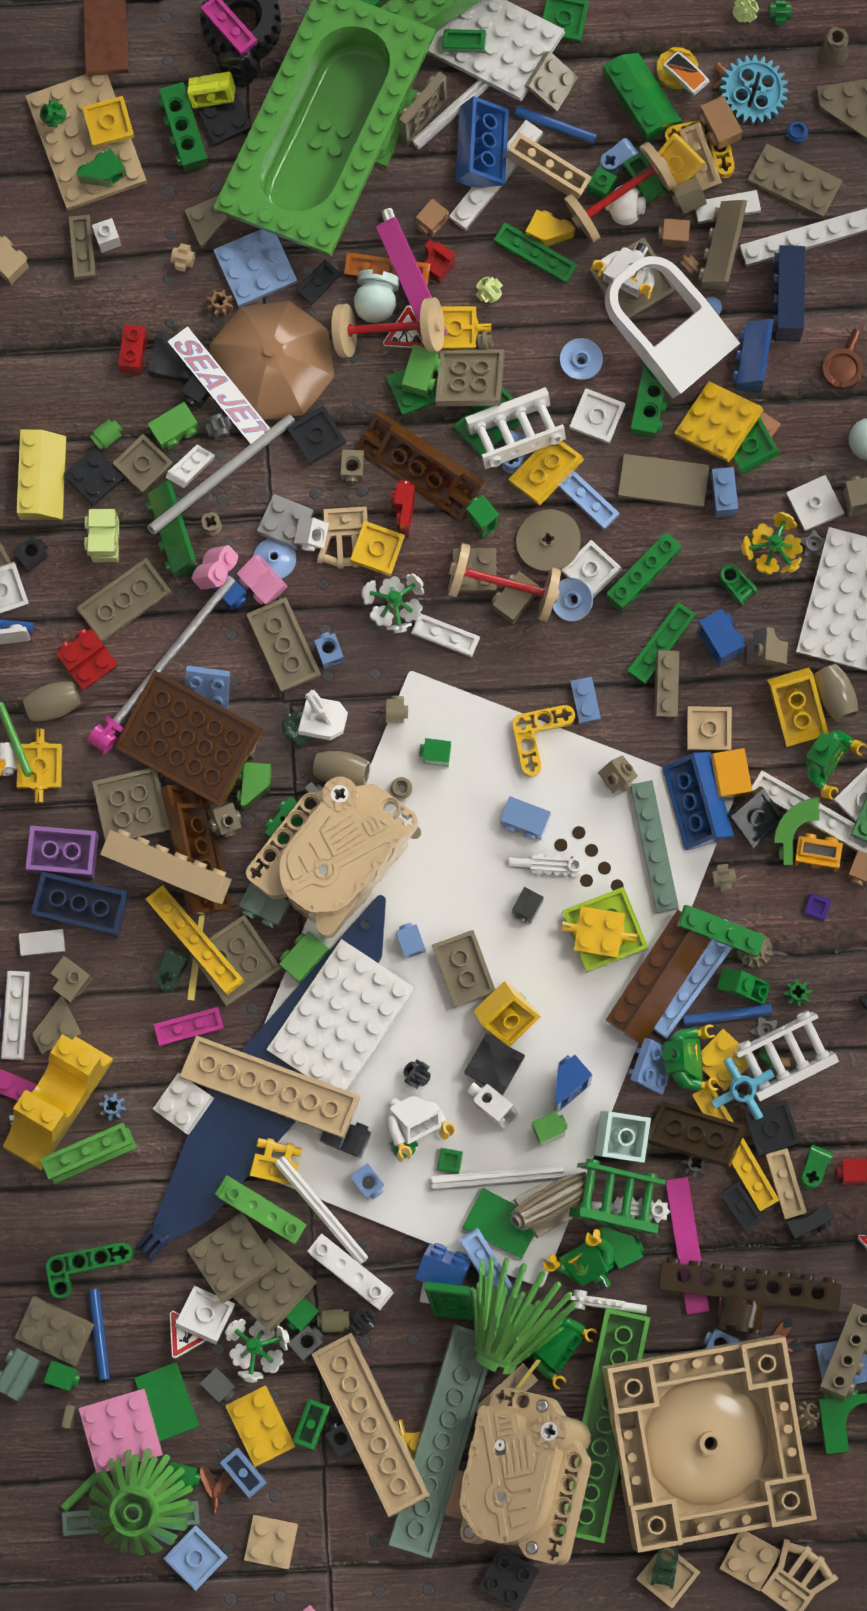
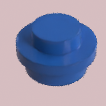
(797, 132)

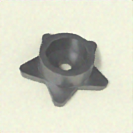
(807, 542)
(763, 1024)

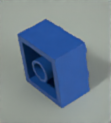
(721, 637)
(443, 1266)

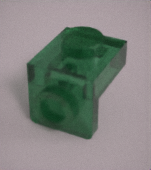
(290, 728)

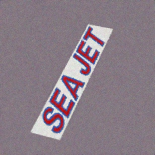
(218, 385)

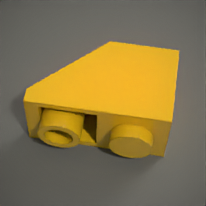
(548, 229)

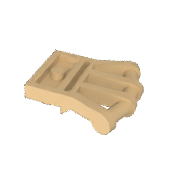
(342, 523)
(786, 1589)

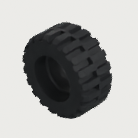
(266, 32)

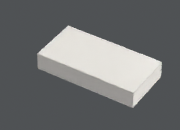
(42, 942)

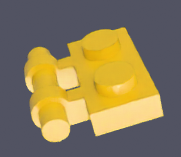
(264, 1165)

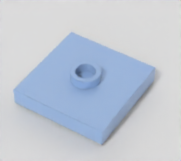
(195, 1558)

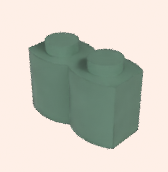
(260, 905)

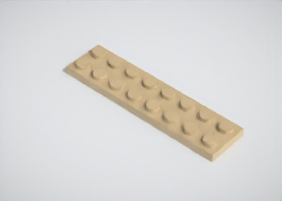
(270, 1087)
(370, 1425)

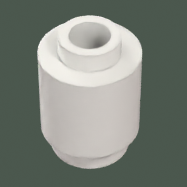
(8, 754)

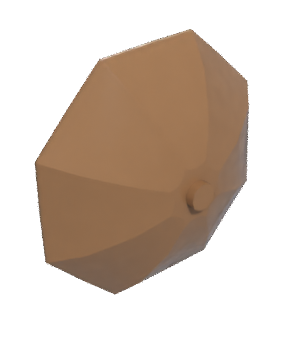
(275, 358)

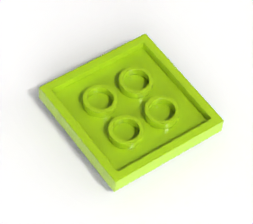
(616, 902)

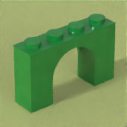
(833, 1420)

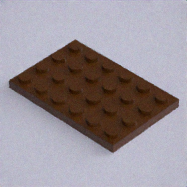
(188, 738)

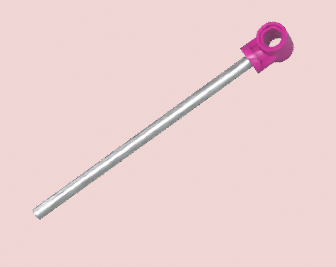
(103, 736)

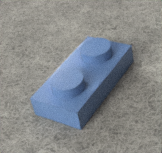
(585, 700)

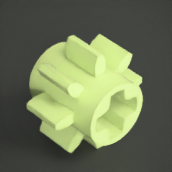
(745, 10)
(489, 289)

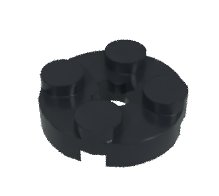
(231, 60)

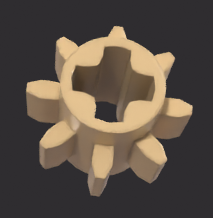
(182, 257)

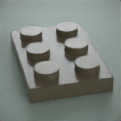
(463, 968)
(54, 1331)

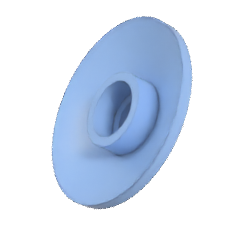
(581, 349)
(286, 557)
(566, 607)

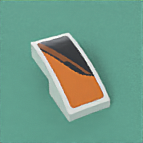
(686, 72)

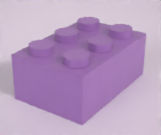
(62, 852)

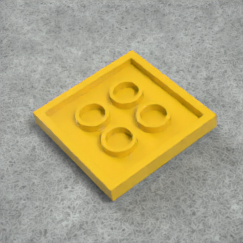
(718, 421)

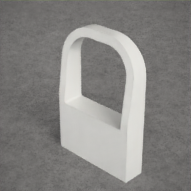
(690, 347)

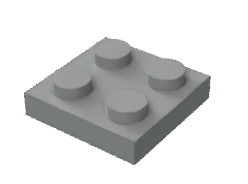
(282, 520)

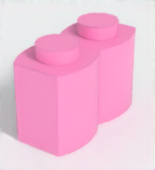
(215, 567)
(261, 580)

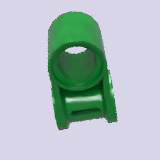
(738, 585)
(815, 1163)

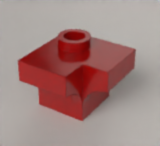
(440, 260)

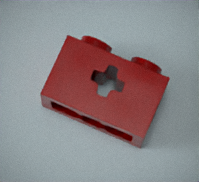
(133, 349)
(852, 1172)

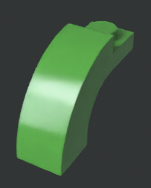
(800, 813)

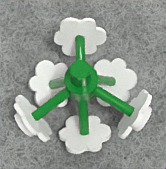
(393, 592)
(245, 1355)

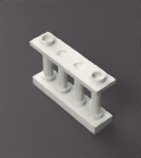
(508, 411)
(803, 1068)
(350, 1272)

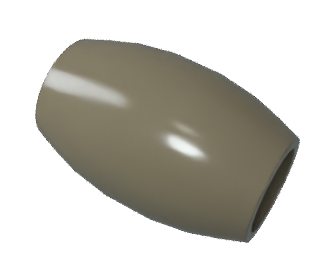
(836, 693)
(51, 701)
(342, 764)

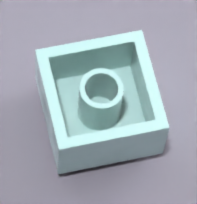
(622, 1136)

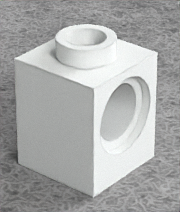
(106, 235)
(311, 534)

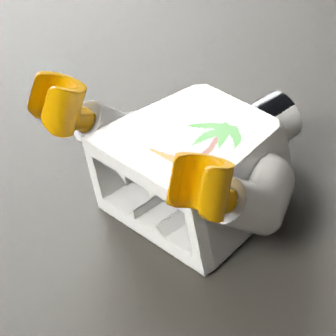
(615, 263)
(413, 1120)

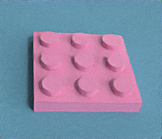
(119, 1426)

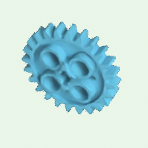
(770, 95)

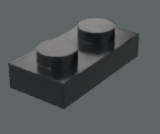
(318, 282)
(741, 1206)

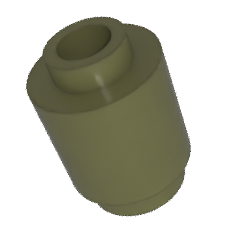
(333, 1320)

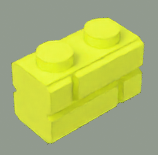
(211, 90)

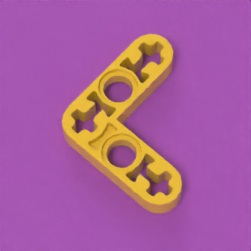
(718, 162)
(529, 733)

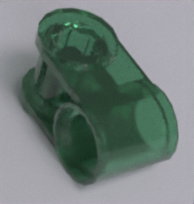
(172, 965)
(664, 1568)

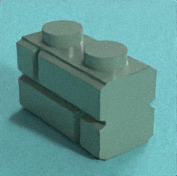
(18, 1373)

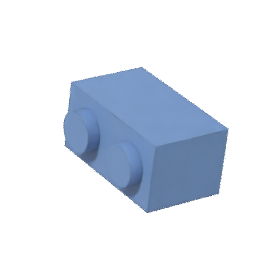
(724, 492)
(525, 818)
(243, 1472)

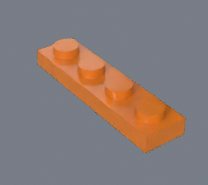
(360, 262)

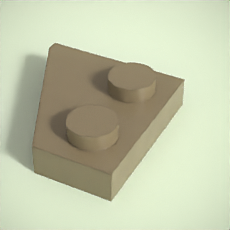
(205, 220)
(56, 1022)

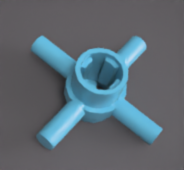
(749, 1097)

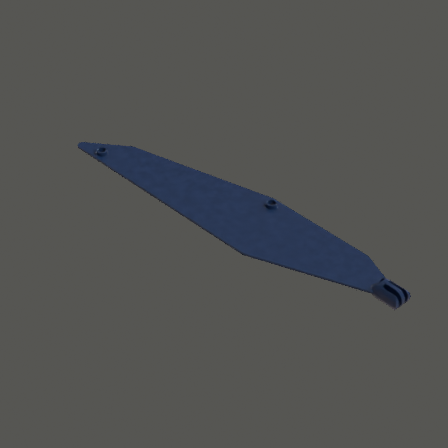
(230, 1128)

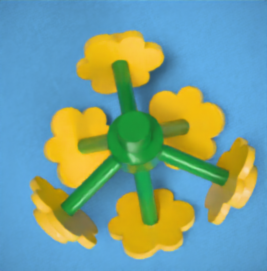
(763, 538)

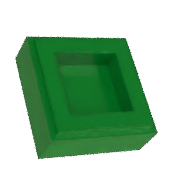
(450, 1160)

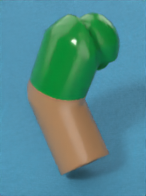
(764, 1057)

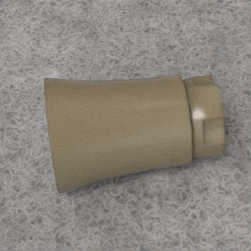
(834, 48)

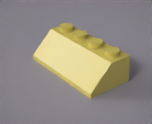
(41, 475)

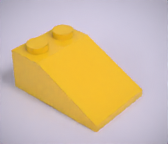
(797, 706)

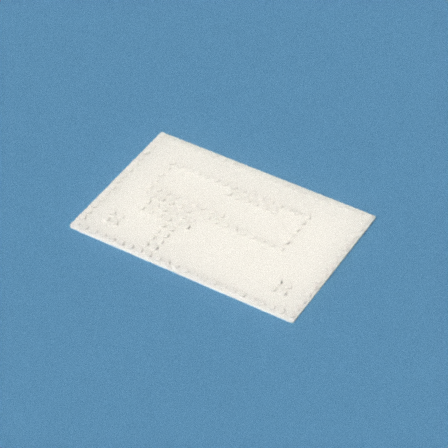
(462, 882)

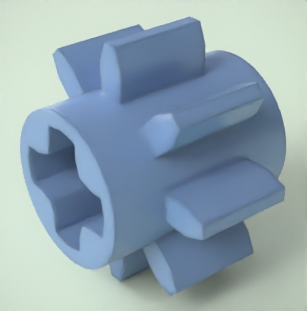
(119, 1107)

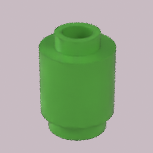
(106, 434)

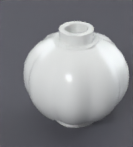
(628, 207)

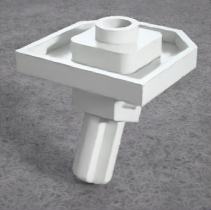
(322, 717)

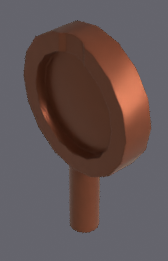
(843, 366)

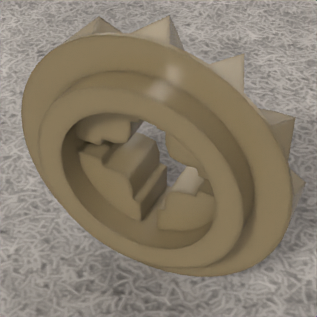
(765, 952)

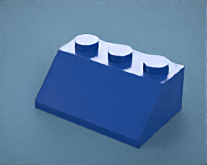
(753, 356)

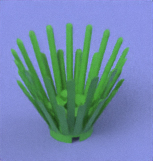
(512, 1339)
(146, 1494)

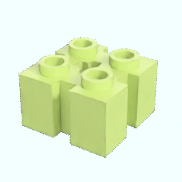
(103, 535)

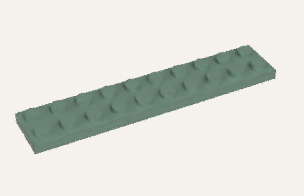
(442, 1443)

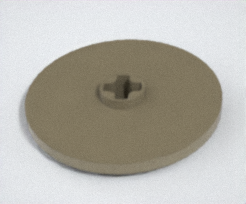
(564, 543)

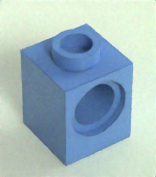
(329, 659)
(410, 940)
(360, 1175)
(710, 1338)

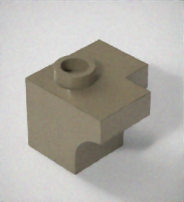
(766, 649)
(71, 979)

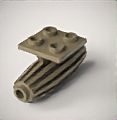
(548, 1204)

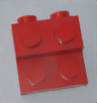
(403, 502)
(86, 658)

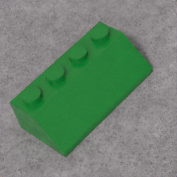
(640, 95)
(174, 535)

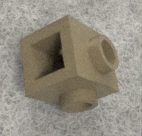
(618, 775)
(224, 820)

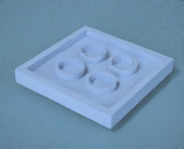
(255, 266)

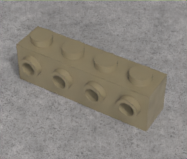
(847, 1356)

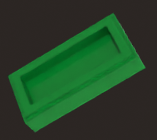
(464, 40)

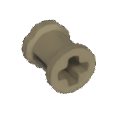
(212, 530)

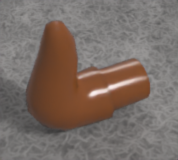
(720, 70)

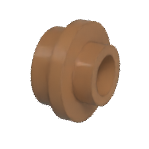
(690, 264)

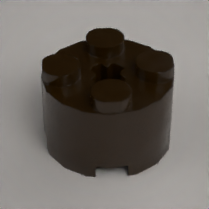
(739, 1315)

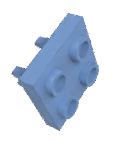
(209, 683)
(650, 1067)

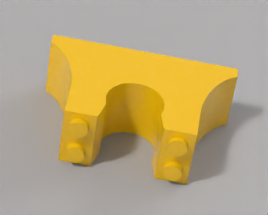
(50, 1109)

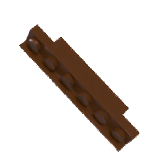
(419, 463)
(194, 839)
(657, 981)

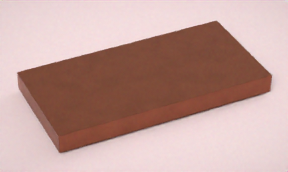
(105, 37)

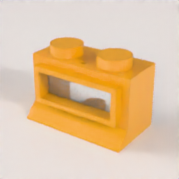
(818, 851)

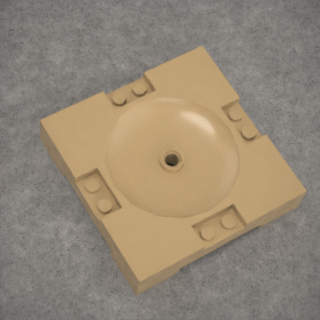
(666, 1412)

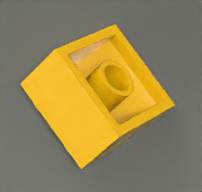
(506, 1014)

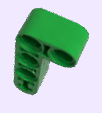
(90, 1265)

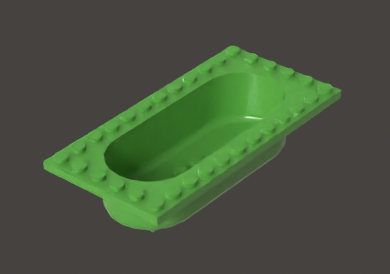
(325, 122)

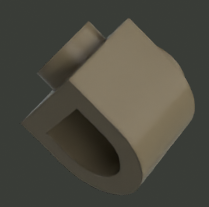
(396, 710)

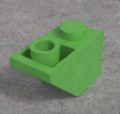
(256, 783)

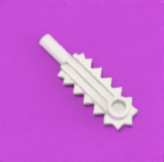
(550, 864)
(658, 1210)
(584, 1300)

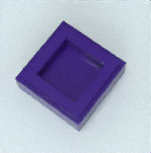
(817, 907)

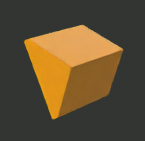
(731, 773)

